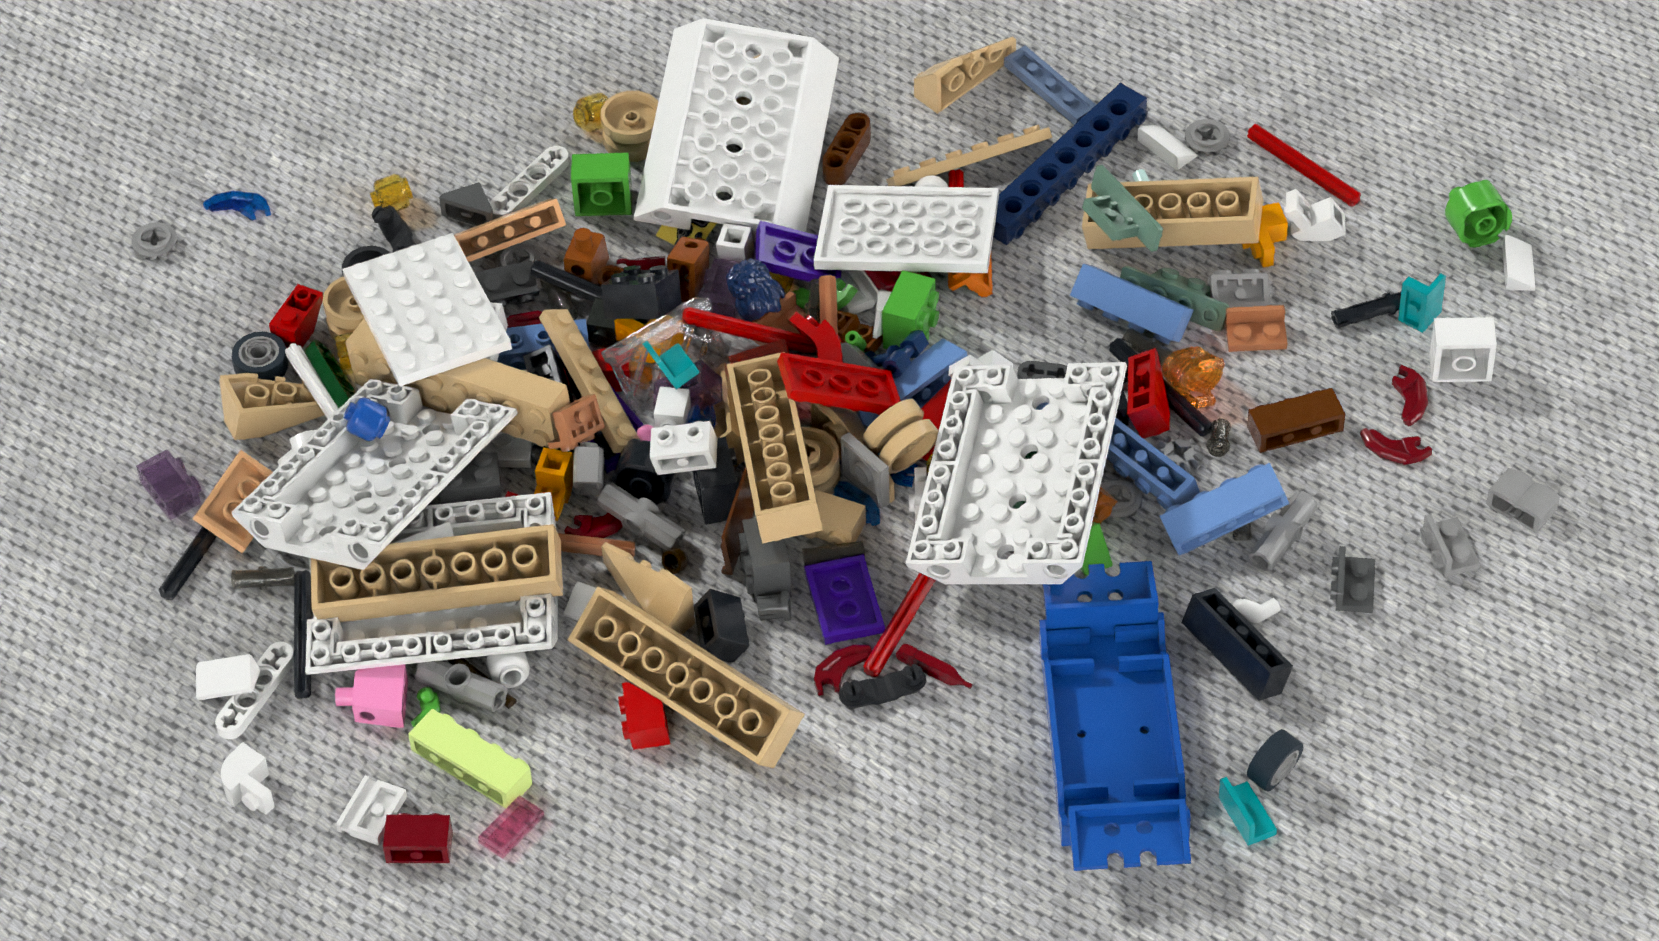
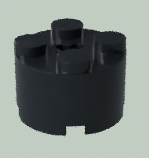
(638, 476)

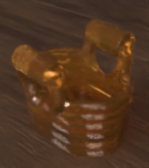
(1194, 371)

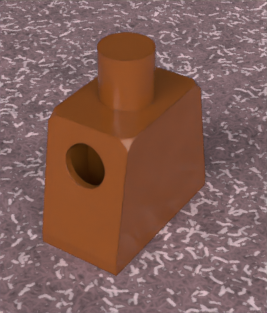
(586, 252)
(691, 258)

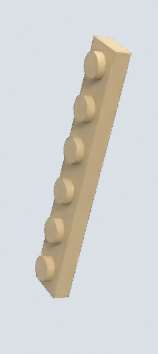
(979, 152)
(588, 375)

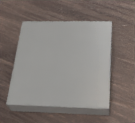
(865, 470)

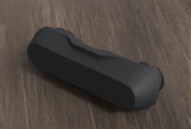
(393, 227)
(883, 689)

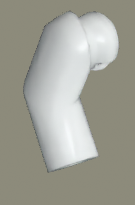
(1257, 612)

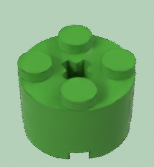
(1477, 213)

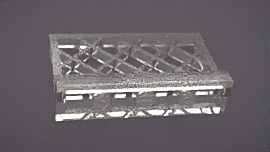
(655, 333)

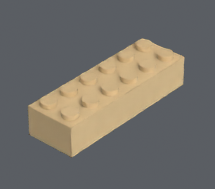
(1191, 212)

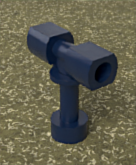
(898, 357)

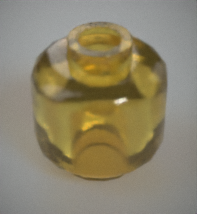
(588, 111)
(391, 191)

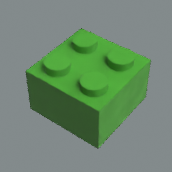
(601, 184)
(909, 308)

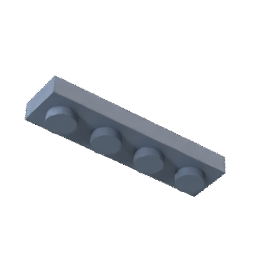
(1048, 84)

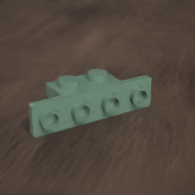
(1120, 212)
(1183, 290)

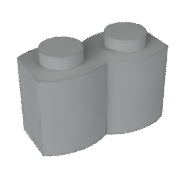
(588, 469)
(1523, 500)

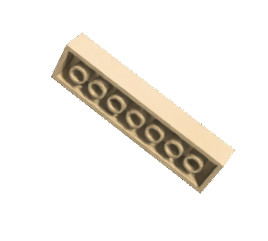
(480, 380)
(773, 450)
(441, 575)
(686, 677)

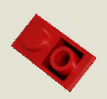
(297, 316)
(645, 718)

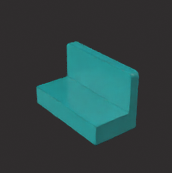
(1421, 302)
(674, 364)
(1246, 811)

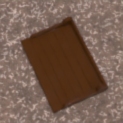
(741, 510)

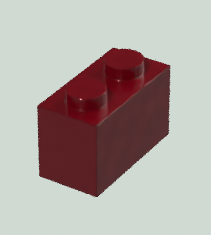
(418, 838)

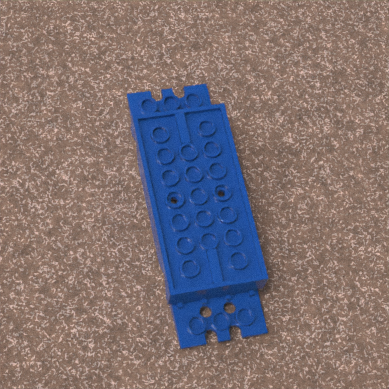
(1109, 681)

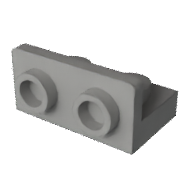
(1240, 289)
(1449, 546)

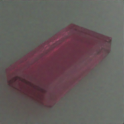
(511, 826)

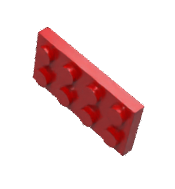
(837, 384)

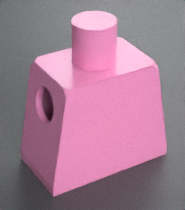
(377, 695)

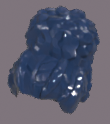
(754, 289)

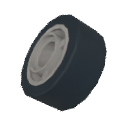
(261, 355)
(1274, 760)

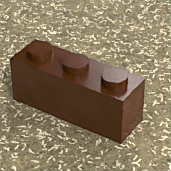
(1296, 420)

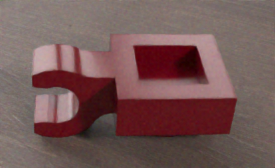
(645, 263)

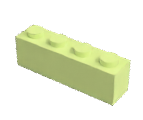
(470, 758)

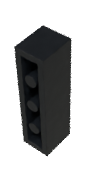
(1237, 644)

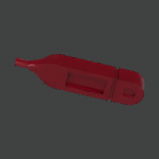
(931, 666)

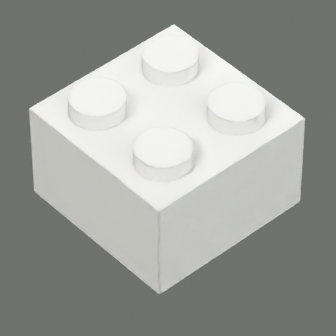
(1462, 349)

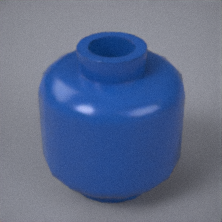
(366, 419)

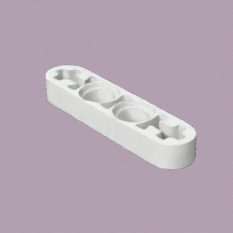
(526, 183)
(260, 693)

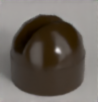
(673, 556)

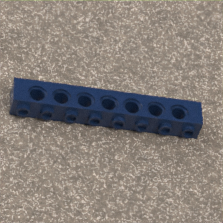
(1067, 161)

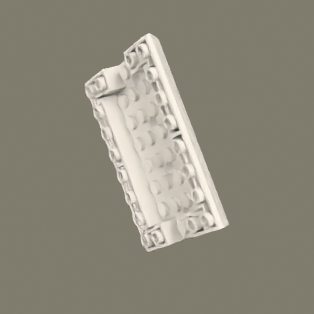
(700, 117)
(982, 473)
(353, 496)
(450, 632)

